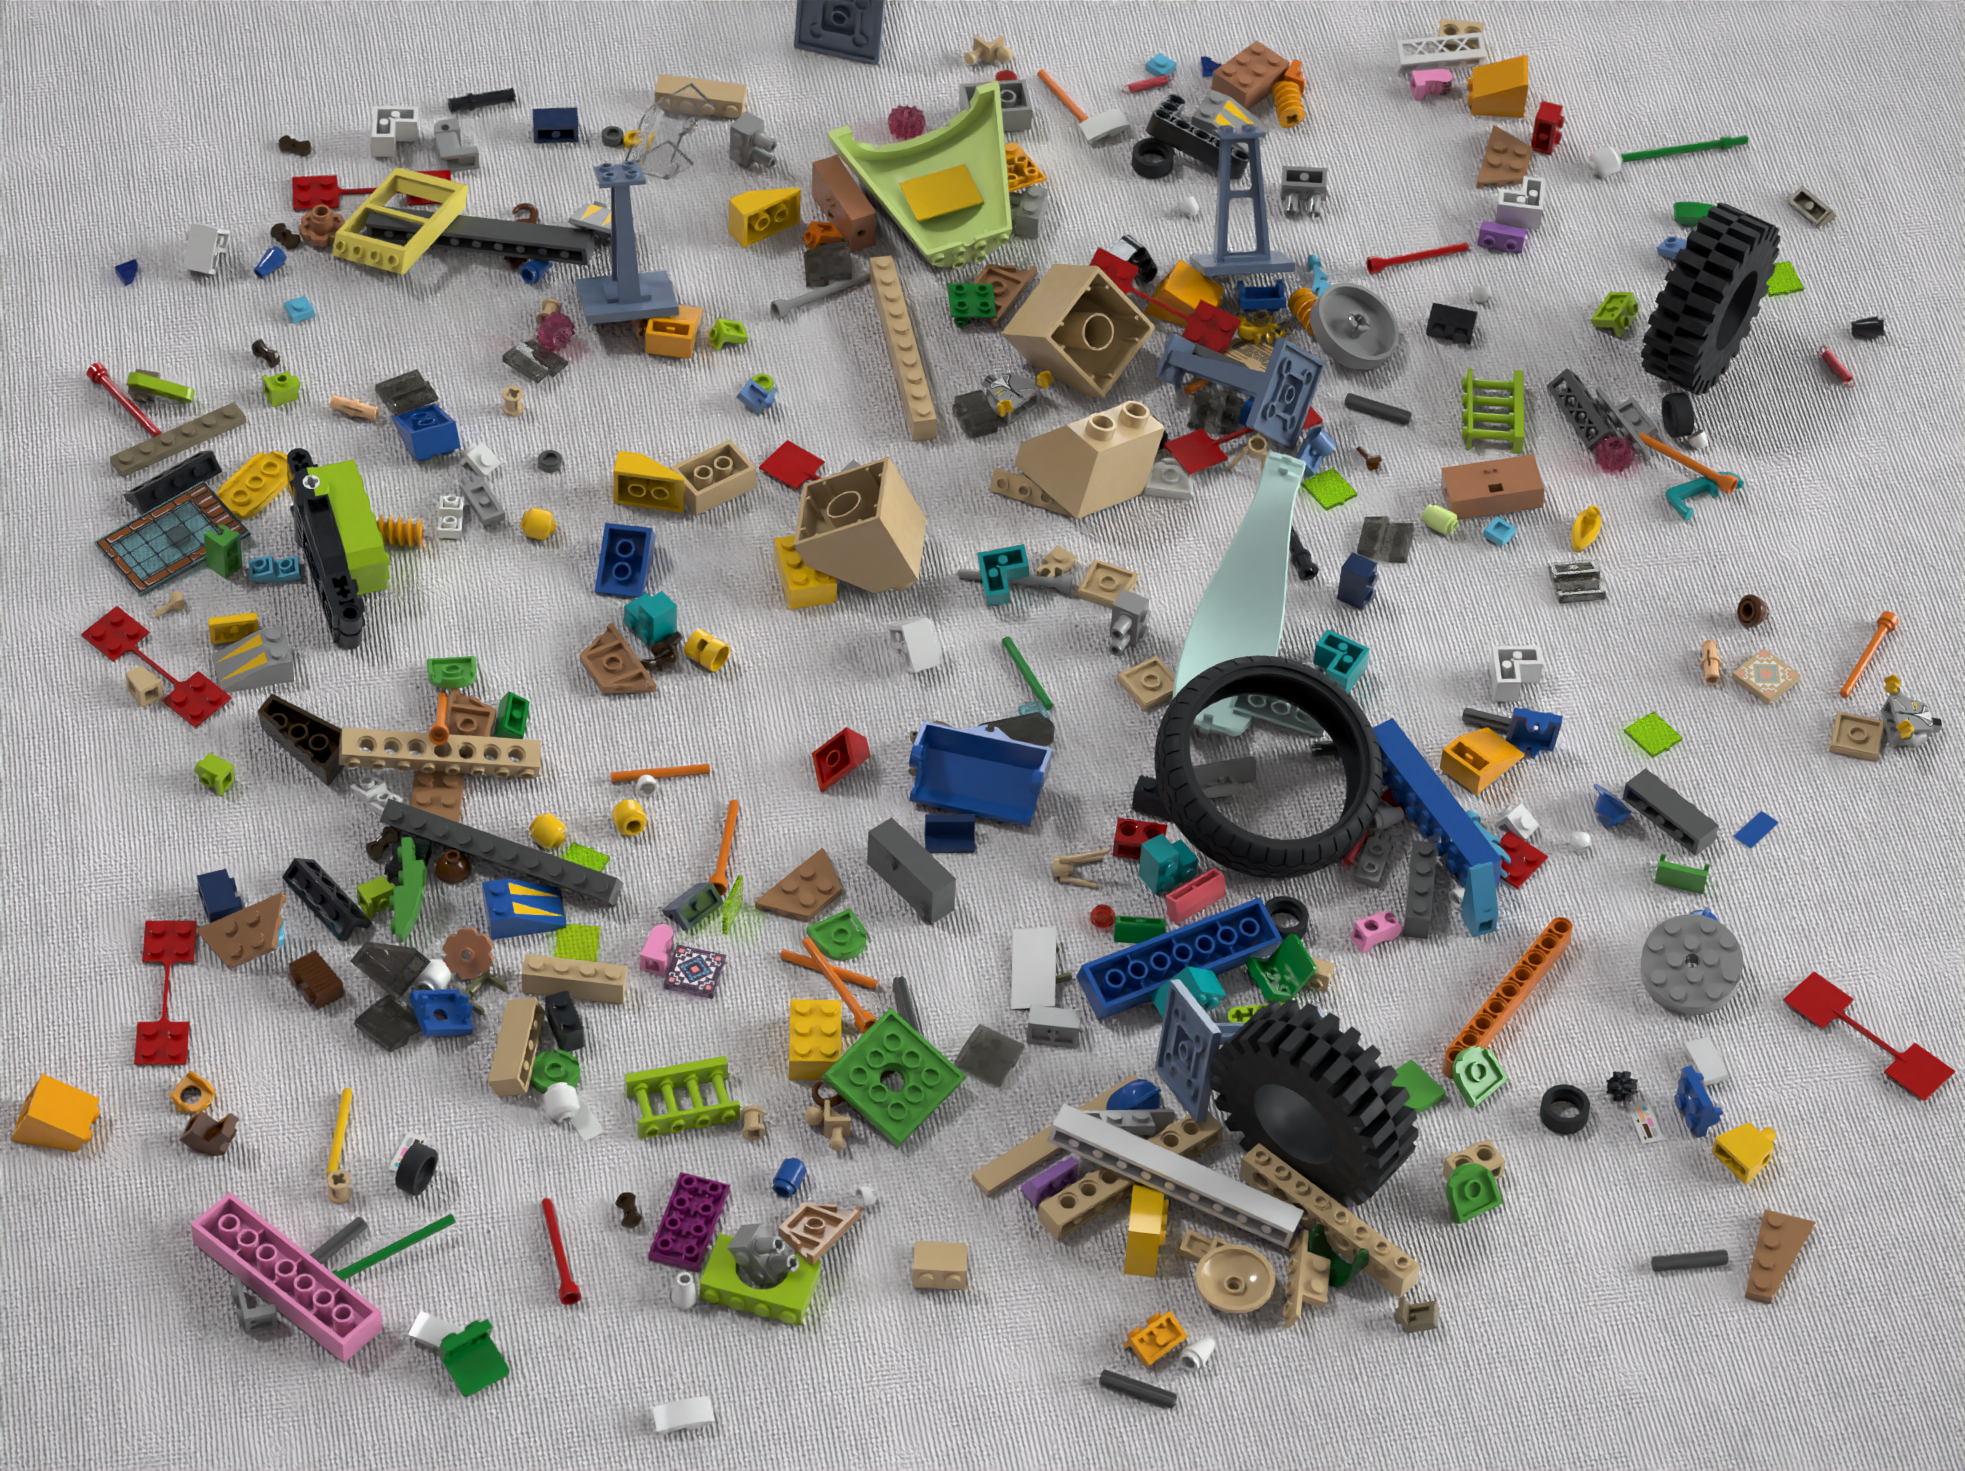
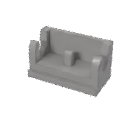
(1053, 1026)

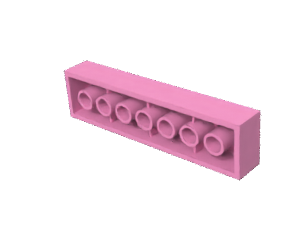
(287, 1277)

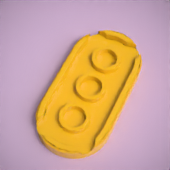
(255, 484)

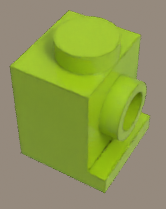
(281, 388)
(215, 773)
(374, 895)

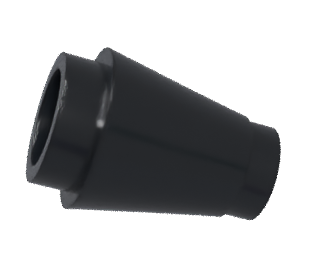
(1868, 327)

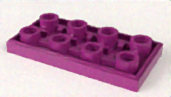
(689, 1222)

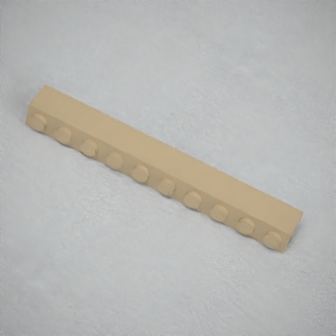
(902, 348)

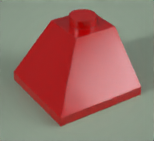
(839, 757)

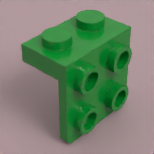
(1284, 971)
(473, 1358)

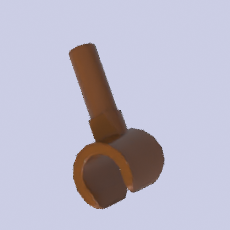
(1372, 462)

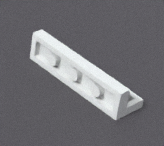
(1441, 60)

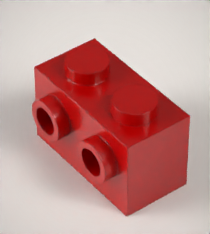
(1546, 128)

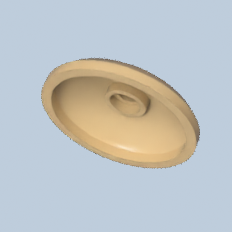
(1239, 1269)

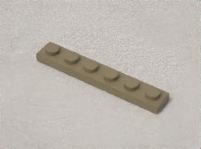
(178, 439)

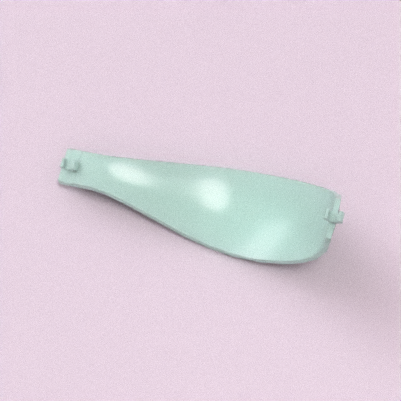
(1247, 593)

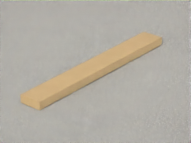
(1031, 1152)

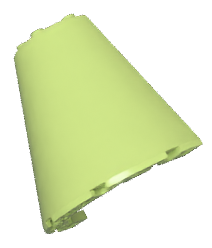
(970, 139)

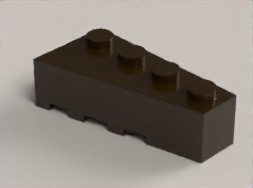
(304, 736)

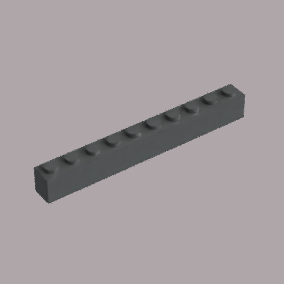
(491, 237)
(502, 852)

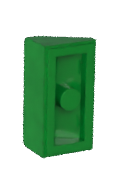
(511, 717)
(1137, 929)

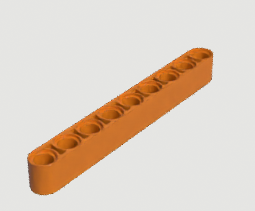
(1512, 991)

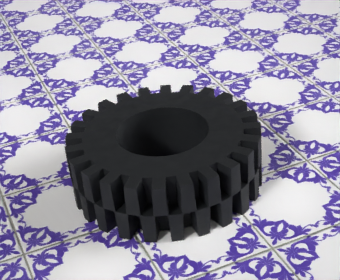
(1710, 298)
(1315, 1100)

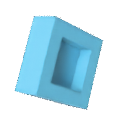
(1160, 65)
(299, 309)
(1499, 531)

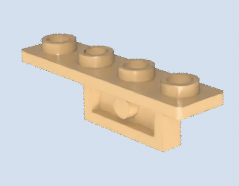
(1023, 488)
(1307, 1279)

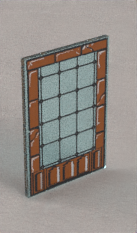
(168, 538)

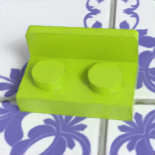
(1617, 312)

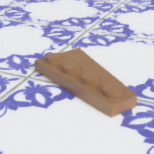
(1776, 1249)

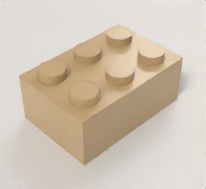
(715, 476)

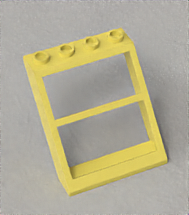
(393, 257)

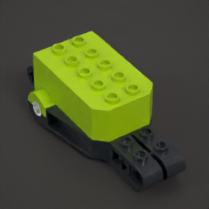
(338, 540)

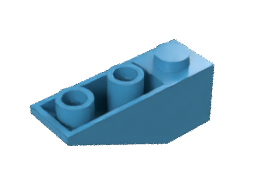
(1480, 900)

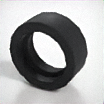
(1151, 169)
(1677, 414)
(1291, 906)
(1562, 1124)
(416, 1169)

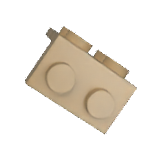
(940, 1265)

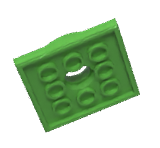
(899, 1048)

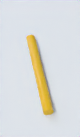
(339, 1130)

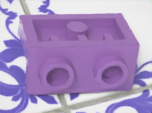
(1502, 237)
(1051, 1181)

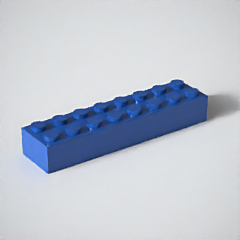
(1432, 805)
(1212, 944)

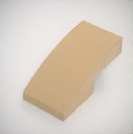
(1195, 1246)

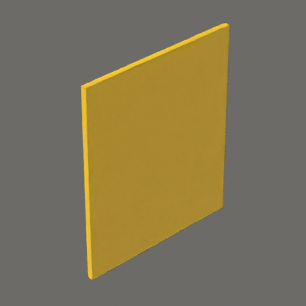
(941, 192)

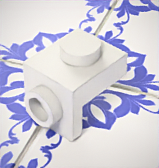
(480, 459)
(1518, 820)

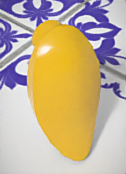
(1585, 528)

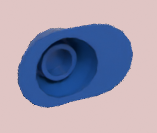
(1610, 808)
(1135, 1096)

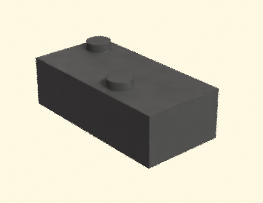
(911, 871)

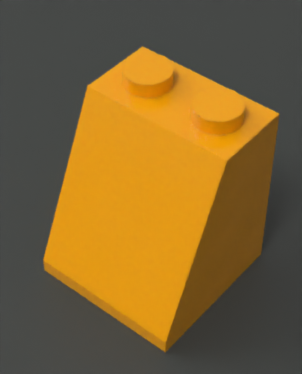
(1499, 88)
(1182, 291)
(56, 1116)

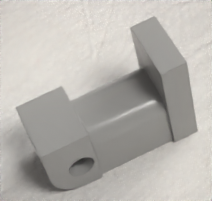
(448, 149)

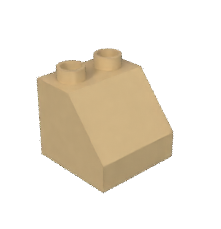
(1079, 328)
(1094, 458)
(862, 527)

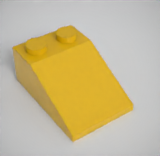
(763, 213)
(647, 483)

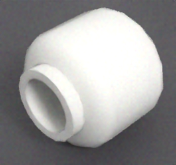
(1605, 161)
(434, 976)
(561, 1102)

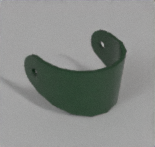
(1340, 1270)

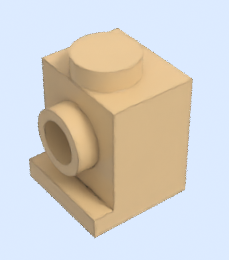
(143, 685)

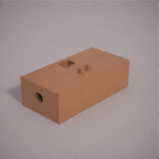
(843, 203)
(1492, 487)

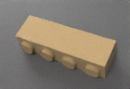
(727, 97)
(581, 978)
(516, 1047)

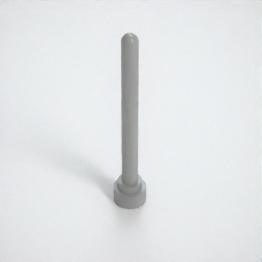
(781, 308)
(1061, 583)

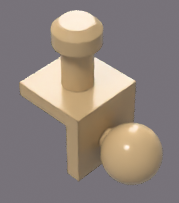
(988, 51)
(834, 1124)

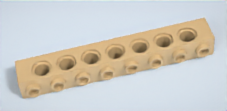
(476, 747)
(1094, 1196)
(1342, 1228)

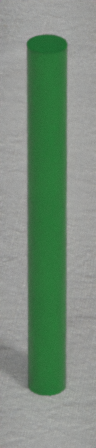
(1026, 672)

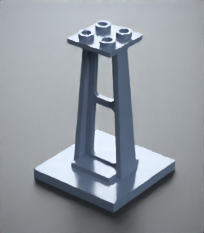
(841, 28)
(1241, 262)
(626, 292)
(1280, 392)
(1189, 1047)

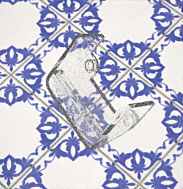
(662, 130)

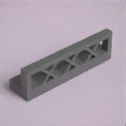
(1589, 406)

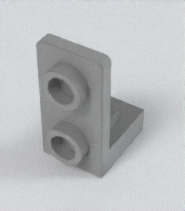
(255, 1319)

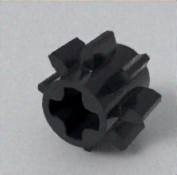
(1622, 1086)

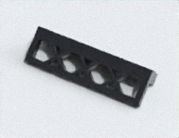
(174, 481)
(325, 898)

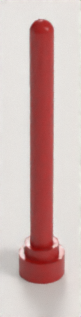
(1376, 264)
(98, 374)
(569, 1291)

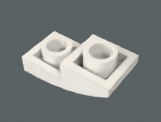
(1105, 123)
(450, 517)
(373, 793)
(1706, 1060)
(431, 1330)
(683, 1413)

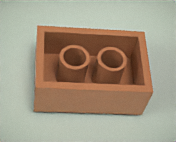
(1250, 74)

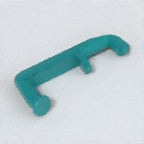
(1678, 493)

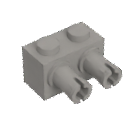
(749, 142)
(1303, 184)
(1030, 210)
(1128, 621)
(761, 1254)

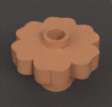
(320, 226)
(460, 960)

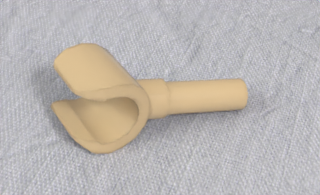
(177, 603)

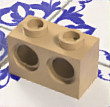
(1457, 27)
(1480, 1153)

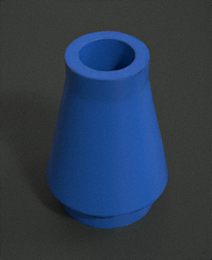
(271, 261)
(534, 270)

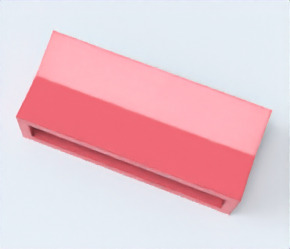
(1195, 895)

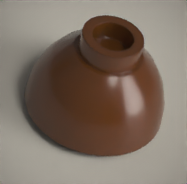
(1752, 611)
(452, 867)

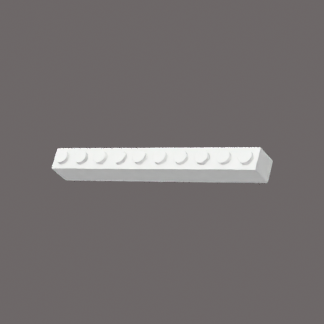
(1175, 1175)

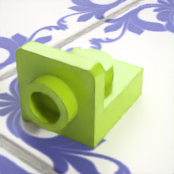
(727, 331)

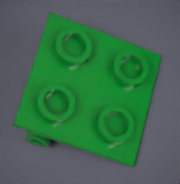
(970, 302)

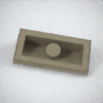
(1811, 207)

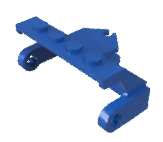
(978, 772)

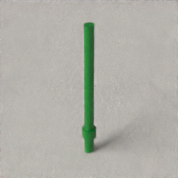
(1724, 142)
(395, 1247)

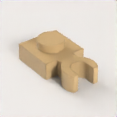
(1057, 561)

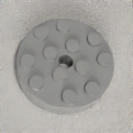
(1348, 308)
(1691, 940)

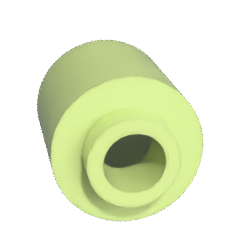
(1440, 519)

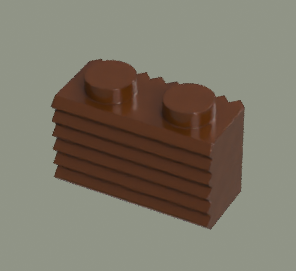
(315, 979)

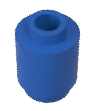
(789, 1177)

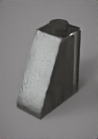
(1026, 728)
(390, 966)

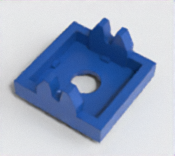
(1263, 297)
(1521, 731)
(448, 1003)
(1699, 1109)

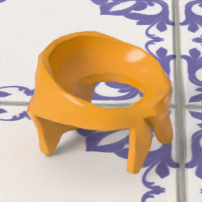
(193, 1080)

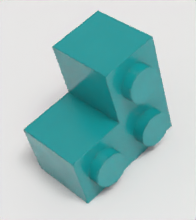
(998, 567)
(651, 617)
(1341, 658)
(1166, 863)
(1199, 982)

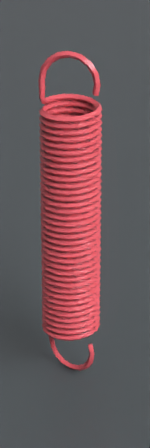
(1147, 84)
(1838, 368)
(1349, 858)

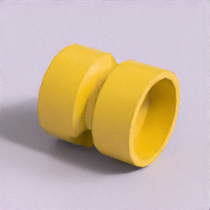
(705, 649)

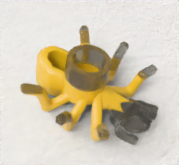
(1262, 325)

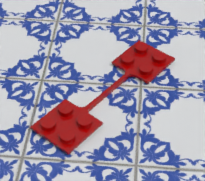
(324, 190)
(1205, 327)
(1199, 451)
(792, 465)
(191, 699)
(1523, 856)
(164, 1040)
(1912, 1069)

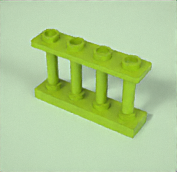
(1515, 403)
(680, 1076)

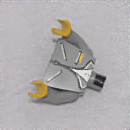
(1014, 396)
(1906, 719)

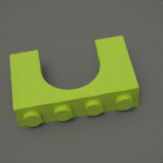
(784, 1302)

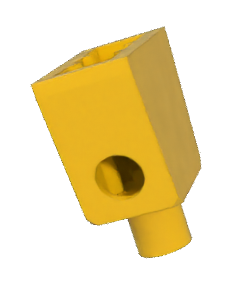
(1745, 1150)

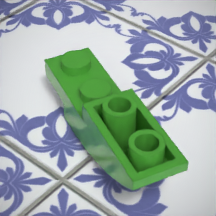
(410, 894)

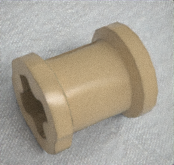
(548, 306)
(512, 401)
(752, 1119)
(339, 1189)

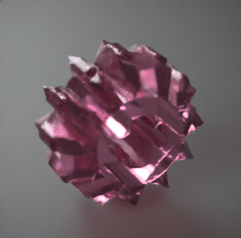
(906, 122)
(555, 331)
(1614, 453)

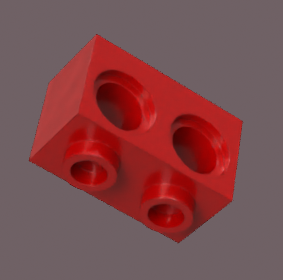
(1131, 835)

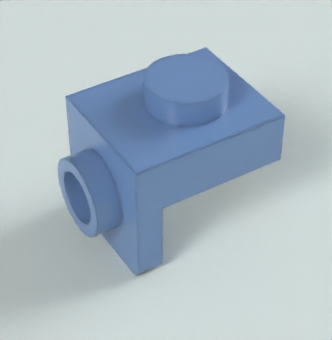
(756, 397)

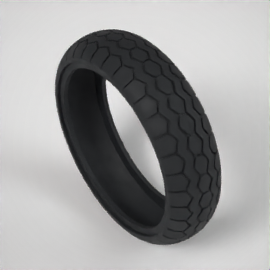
(1314, 695)

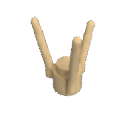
(1254, 449)
(1064, 866)

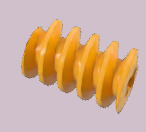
(1288, 103)
(1300, 305)
(401, 532)

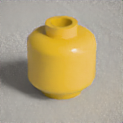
(538, 523)
(629, 817)
(548, 831)

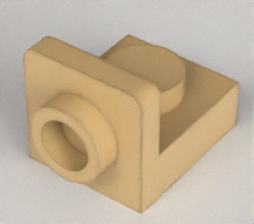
(1322, 977)

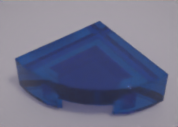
(1208, 66)
(127, 271)

